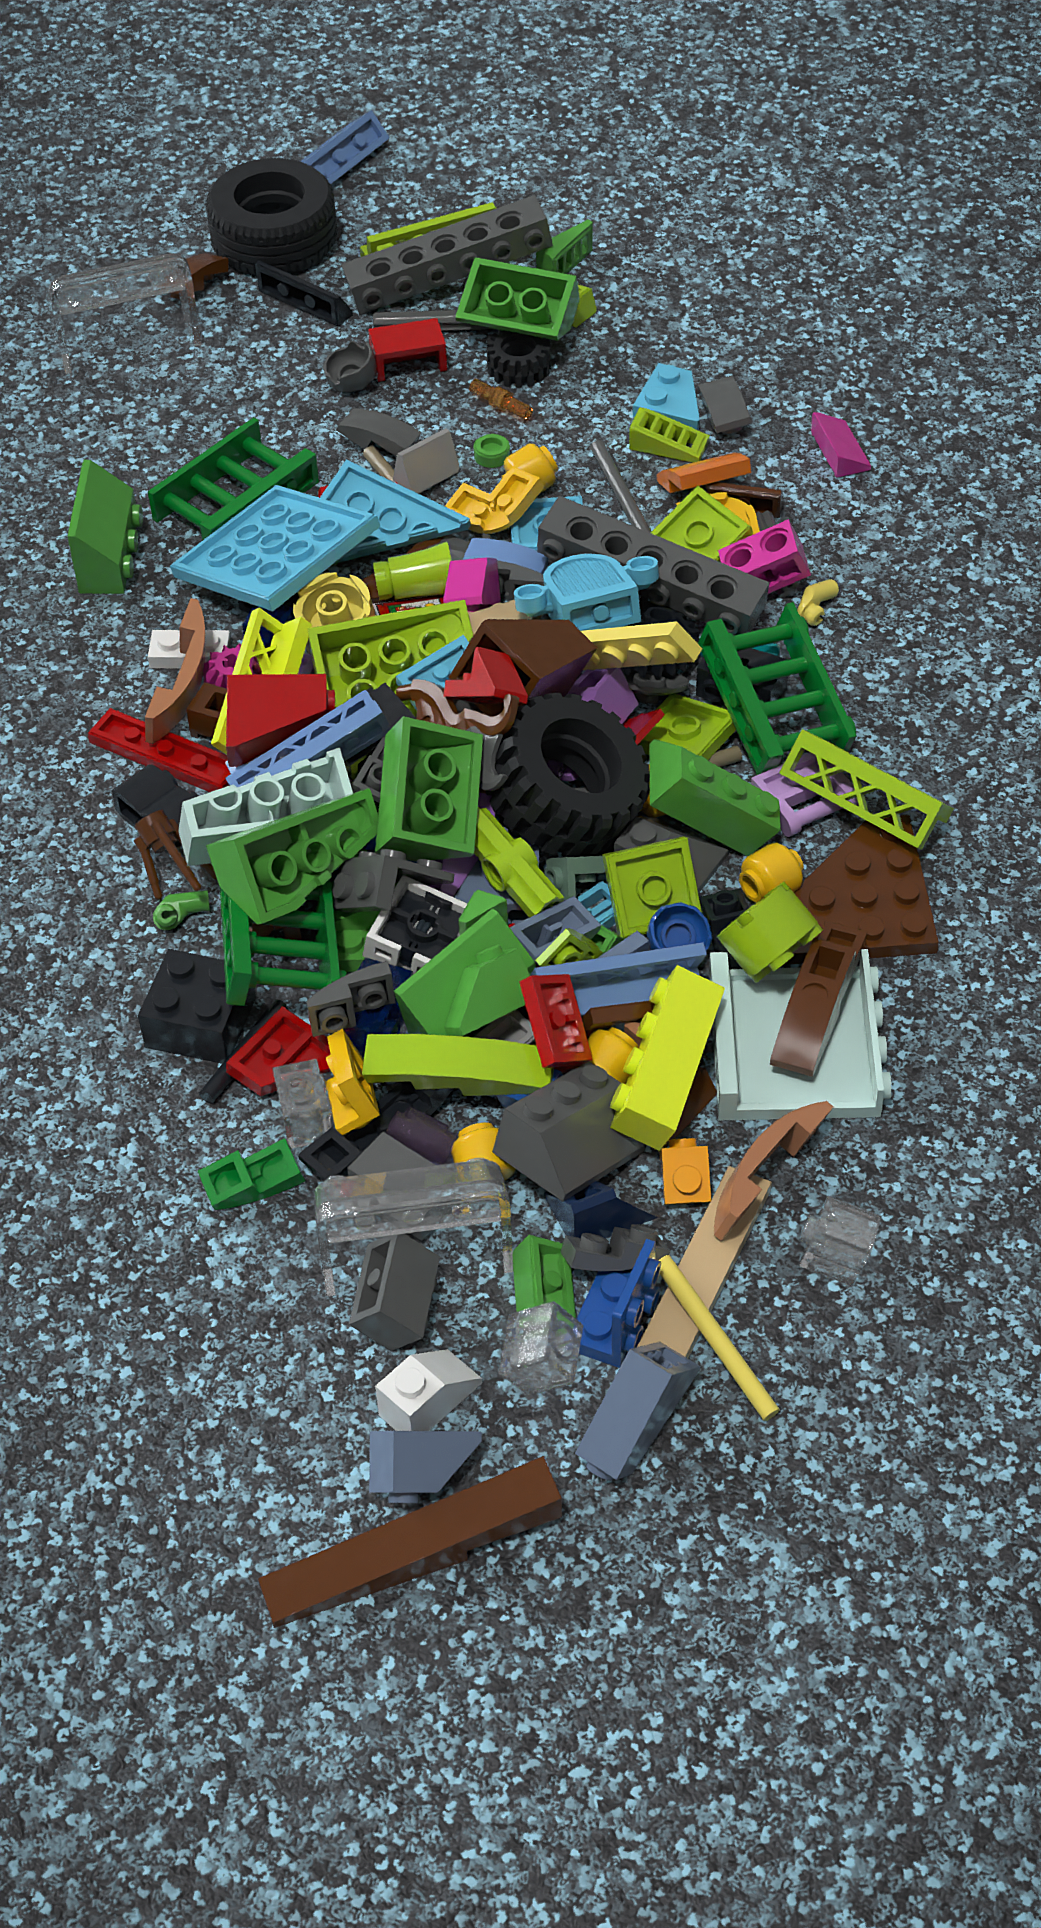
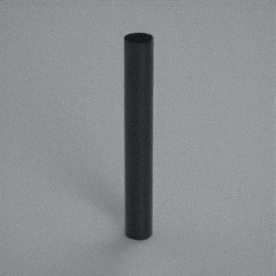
(221, 1079)

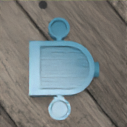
(589, 591)

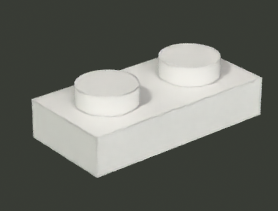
(165, 647)

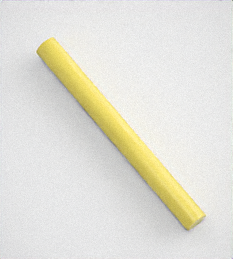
(717, 1339)

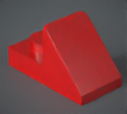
(490, 680)

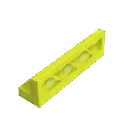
(282, 658)

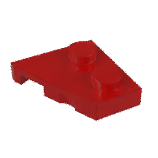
(277, 1043)

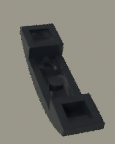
(334, 1152)

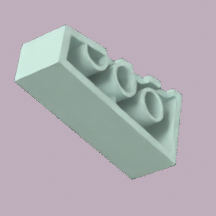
(259, 802)

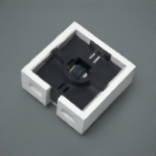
(416, 926)

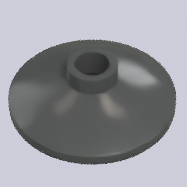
(651, 687)

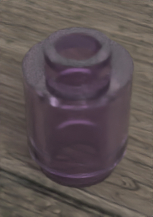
(422, 1134)

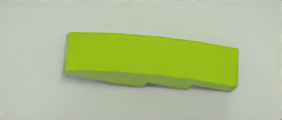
(460, 1062)

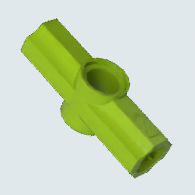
(513, 866)

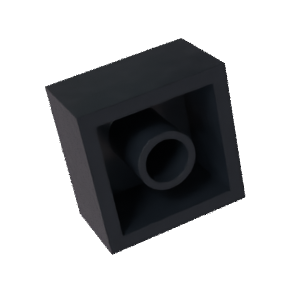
(189, 1009)

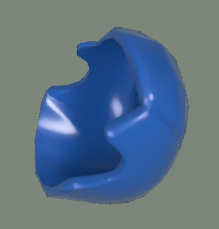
(678, 926)

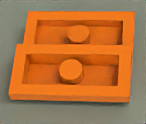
(704, 472)

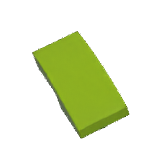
(569, 947)

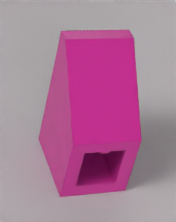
(474, 582)

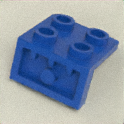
(617, 1306)

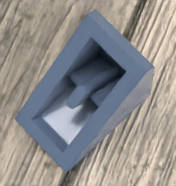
(543, 928)

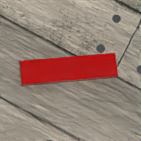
(173, 753)

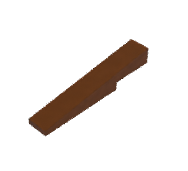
(414, 1543)

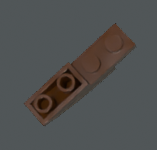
(817, 998)

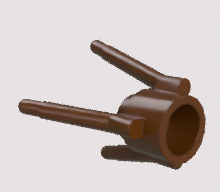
(161, 834)

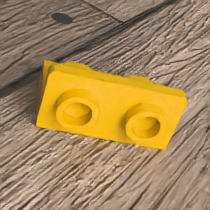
(349, 1093)

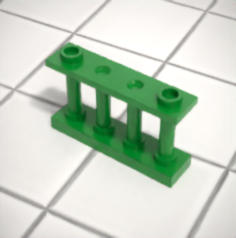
(224, 458)
(751, 714)
(242, 944)

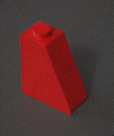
(270, 710)

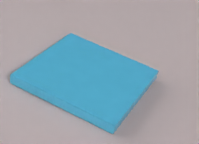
(274, 547)

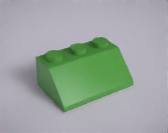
(519, 299)
(103, 531)
(429, 790)
(711, 798)
(431, 990)

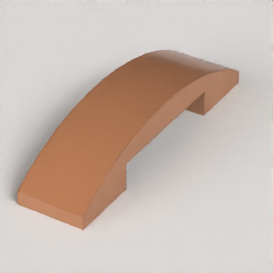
(169, 705)
(791, 1134)

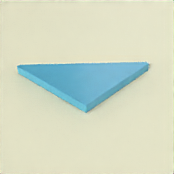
(401, 512)

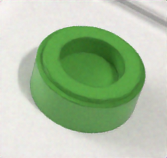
(491, 450)

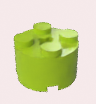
(769, 932)

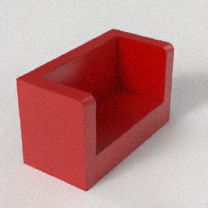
(406, 343)

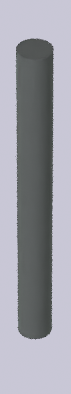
(618, 486)

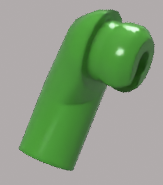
(177, 906)

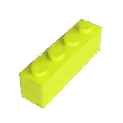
(667, 1057)

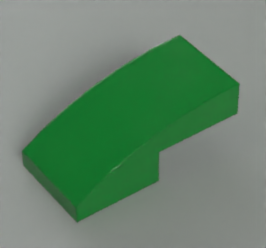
(243, 1181)

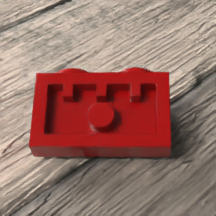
(556, 1021)

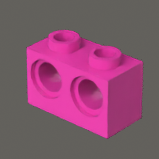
(769, 555)

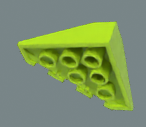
(379, 647)

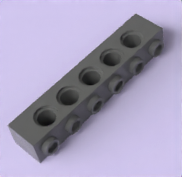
(446, 254)
(686, 579)

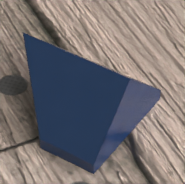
(595, 1212)

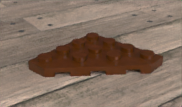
(875, 887)

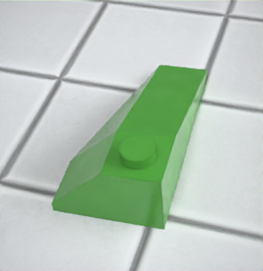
(284, 860)

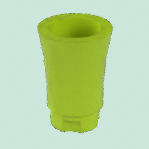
(413, 573)

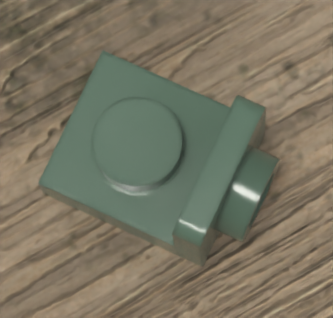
(569, 870)

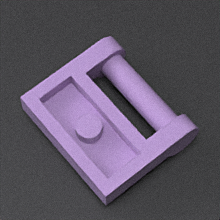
(792, 793)

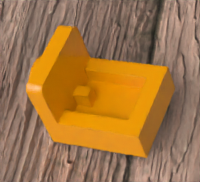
(685, 1172)

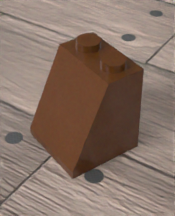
(544, 652)

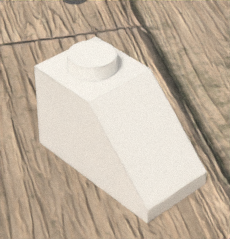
(424, 1390)

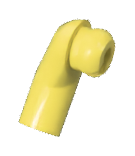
(813, 596)

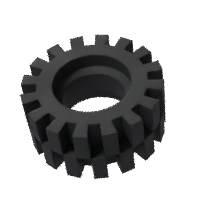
(518, 358)

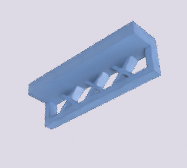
(347, 147)
(351, 734)
(625, 976)

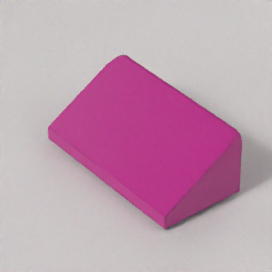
(838, 445)

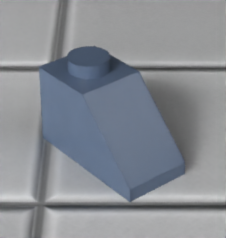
(416, 1461)

